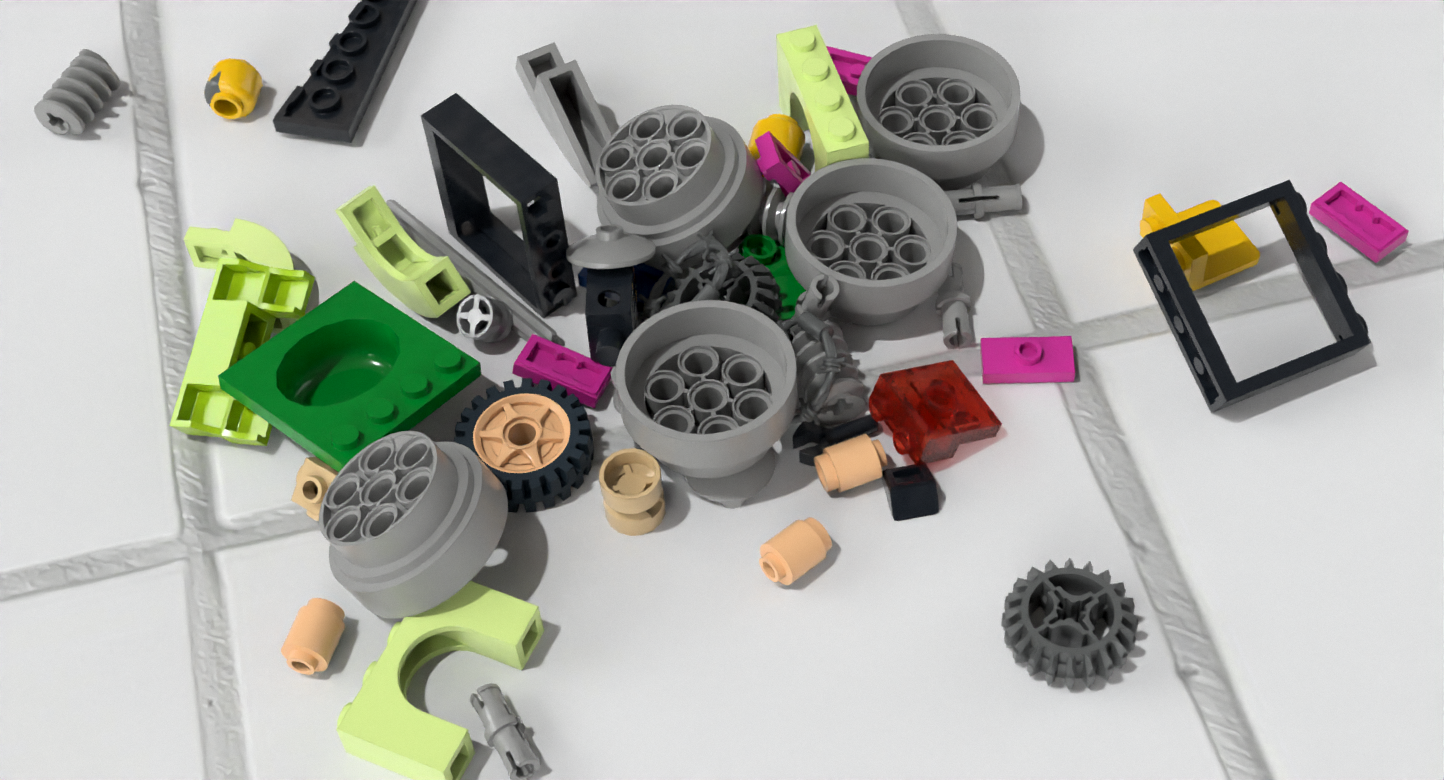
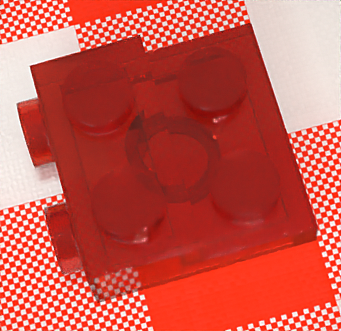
(931, 411)

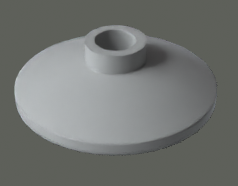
(610, 249)

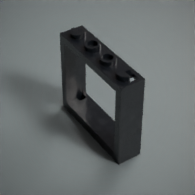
(463, 151)
(1191, 326)

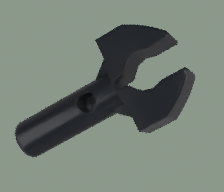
(825, 437)

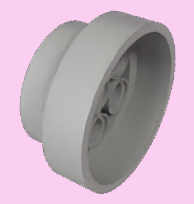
(939, 107)
(678, 177)
(876, 232)
(707, 387)
(411, 522)

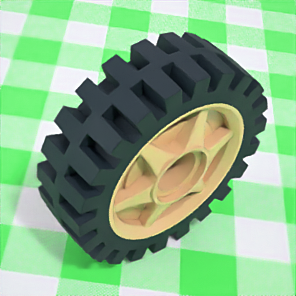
(551, 426)

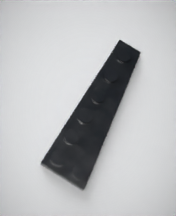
(348, 75)

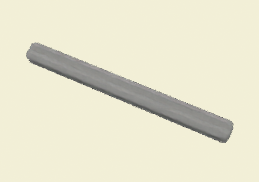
(524, 321)

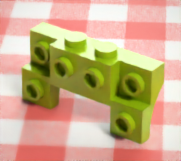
(234, 323)

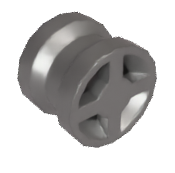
(477, 310)

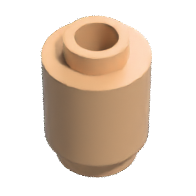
(850, 463)
(794, 551)
(314, 636)

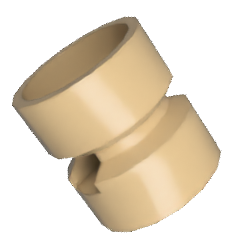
(632, 491)

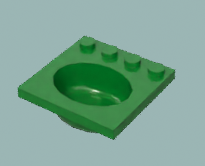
(349, 375)

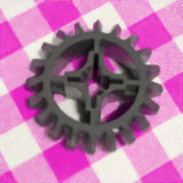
(748, 285)
(1066, 639)

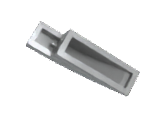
(565, 107)

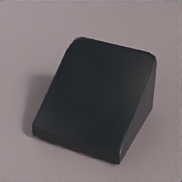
(910, 491)

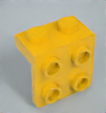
(1207, 255)

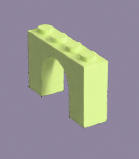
(817, 98)
(396, 734)

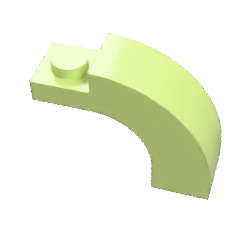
(243, 241)
(408, 272)

